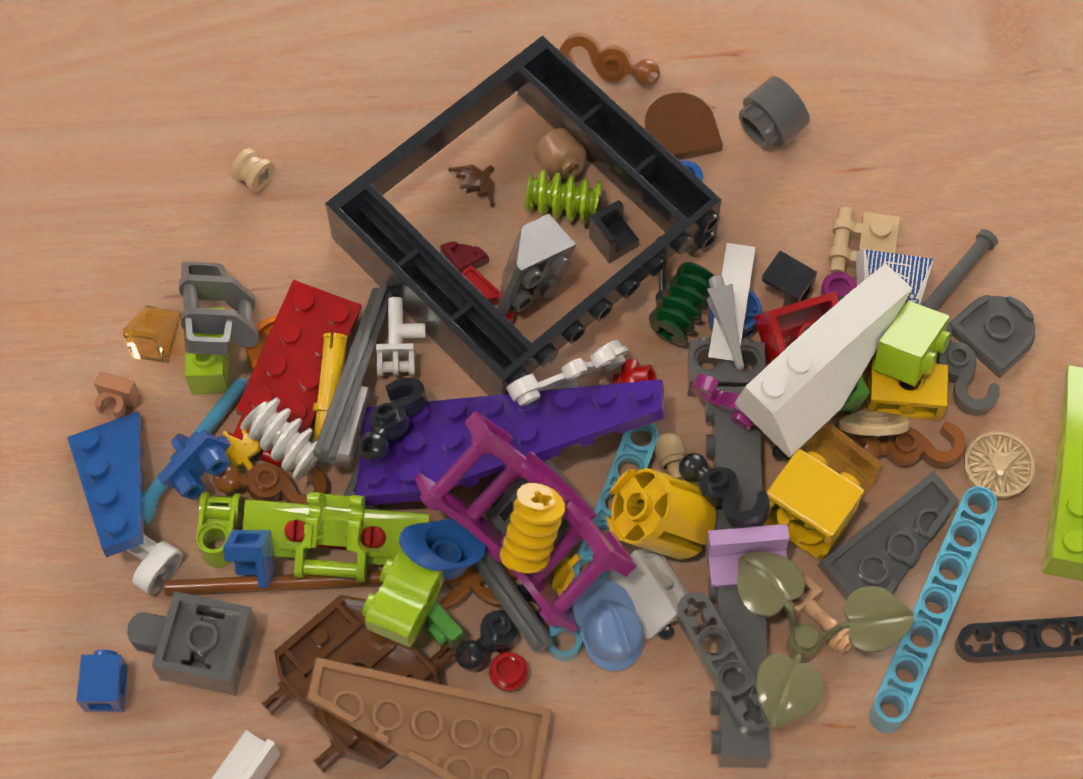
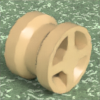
(252, 170)

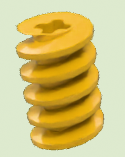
(532, 528)

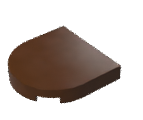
(683, 125)

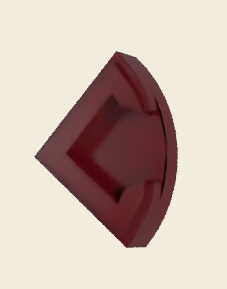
(464, 255)

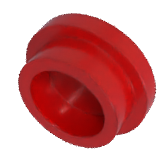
(508, 671)

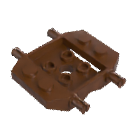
(342, 636)

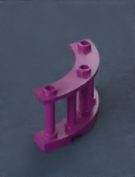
(492, 439)

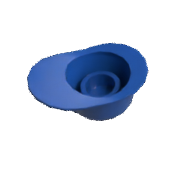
(442, 547)

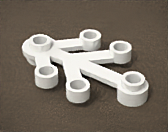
(608, 356)

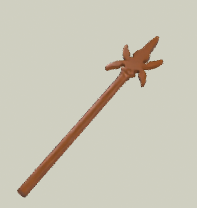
(468, 581)

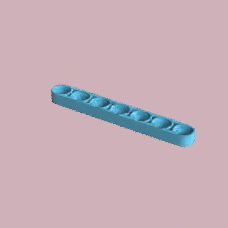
(626, 453)

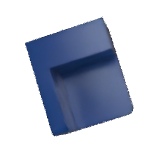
(251, 554)

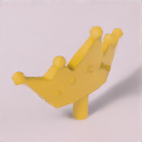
(242, 450)
(564, 573)

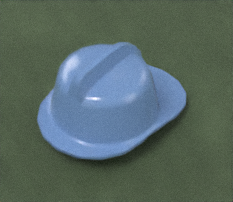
(609, 625)

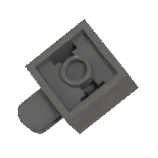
(198, 642)

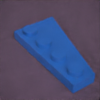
(112, 480)

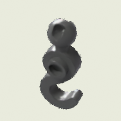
(961, 366)

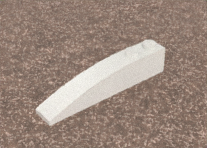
(823, 364)

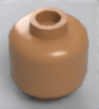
(560, 153)

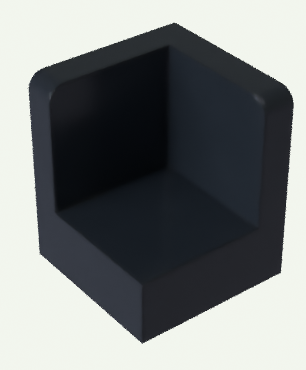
(611, 232)
(790, 278)

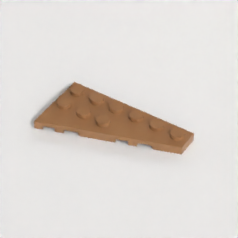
(433, 724)

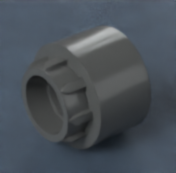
(773, 113)

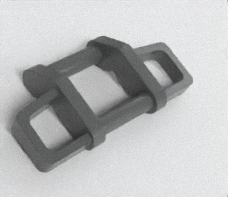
(211, 282)

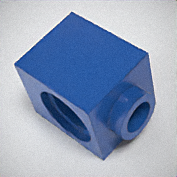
(102, 682)

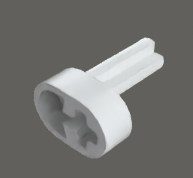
(157, 565)

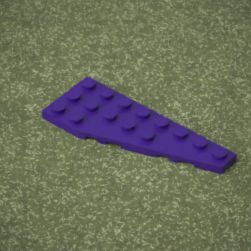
(545, 427)

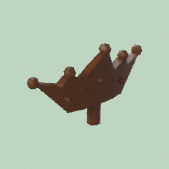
(476, 179)

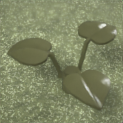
(786, 684)

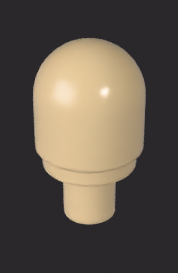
(669, 452)

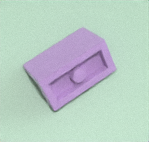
(728, 545)

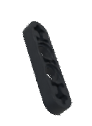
(1031, 633)

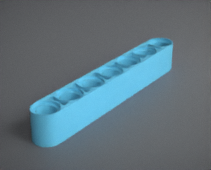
(928, 624)

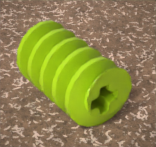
(562, 197)

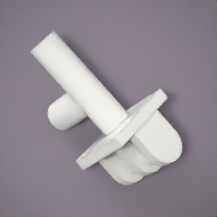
(396, 349)

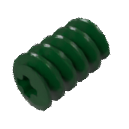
(681, 303)

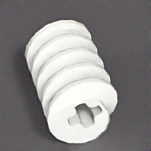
(281, 437)

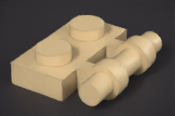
(875, 233)

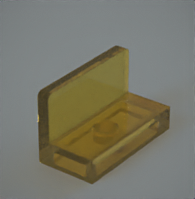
(845, 456)

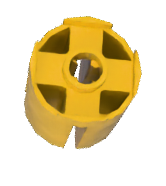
(660, 513)

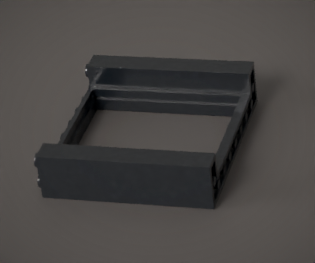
(441, 296)

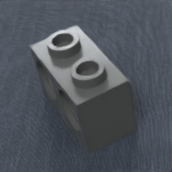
(725, 370)

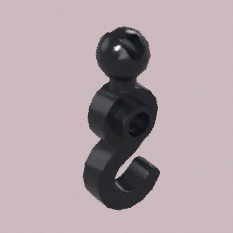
(390, 419)
(722, 490)
(496, 634)

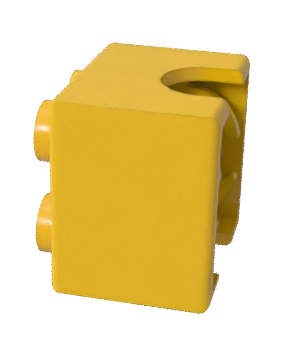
(813, 503)

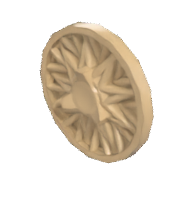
(874, 423)
(1000, 464)

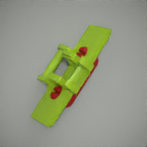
(331, 523)

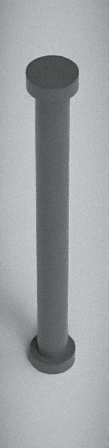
(985, 241)

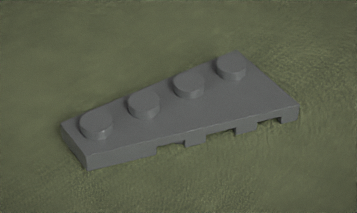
(891, 541)

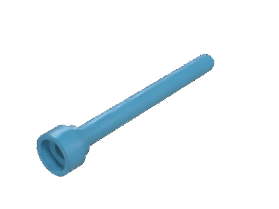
(209, 424)

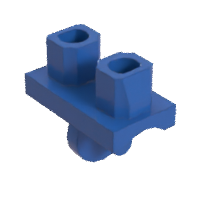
(192, 458)

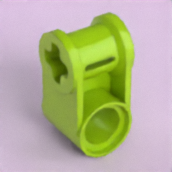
(216, 521)

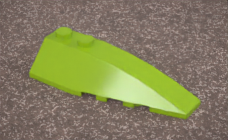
(1065, 524)

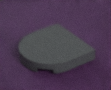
(996, 330)

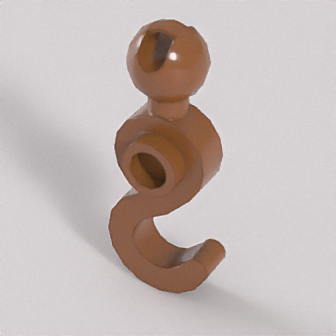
(613, 61)
(909, 446)
(267, 483)

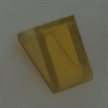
(152, 333)

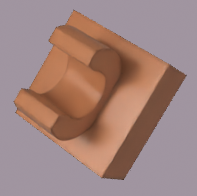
(116, 390)

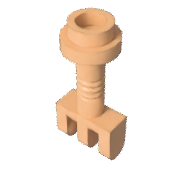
(808, 604)

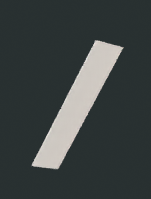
(735, 271)

